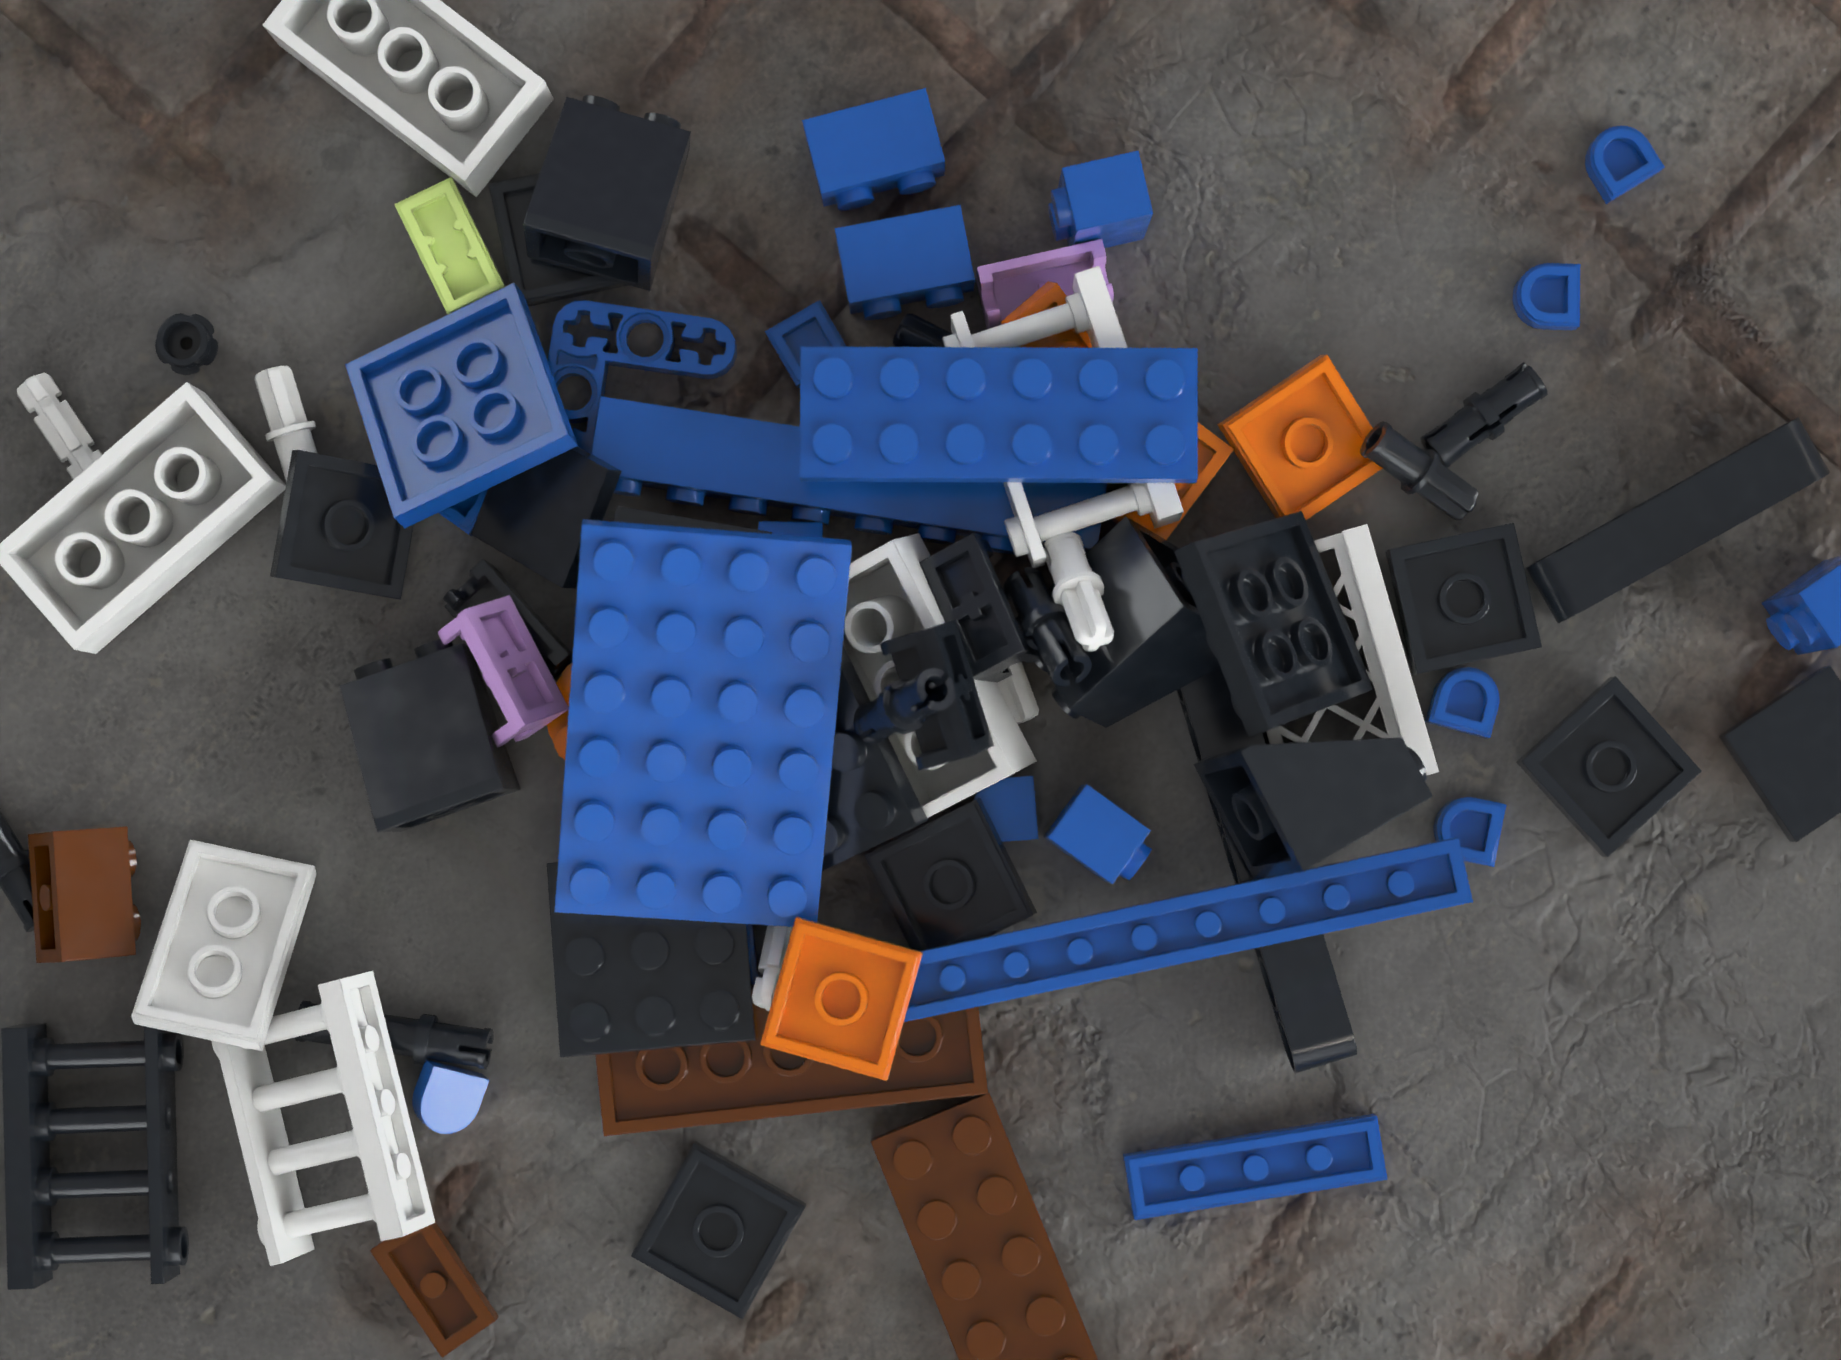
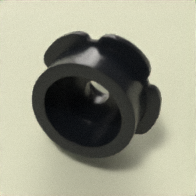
(170, 338)

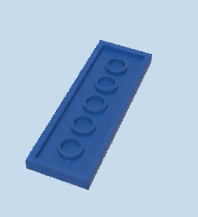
(999, 414)

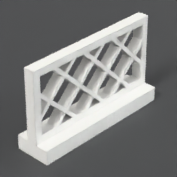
(1381, 648)

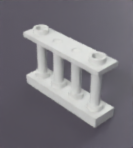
(1089, 311)
(377, 1111)

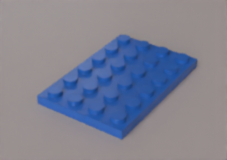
(701, 723)

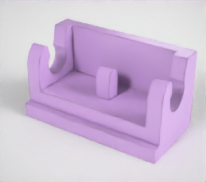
(1011, 282)
(509, 667)

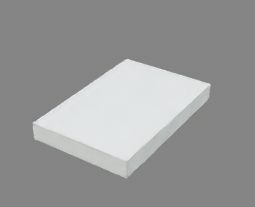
(224, 945)

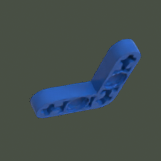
(594, 360)

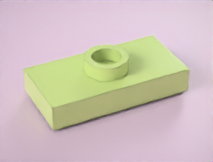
(449, 245)

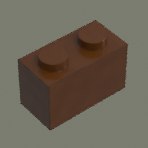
(83, 894)

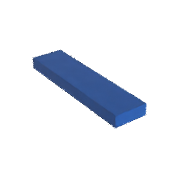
(1254, 1166)

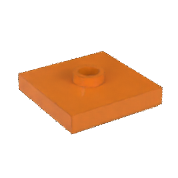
(1302, 440)
(841, 998)

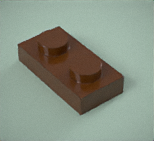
(435, 1287)

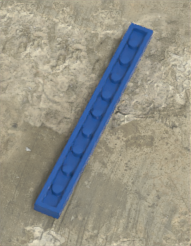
(1190, 928)

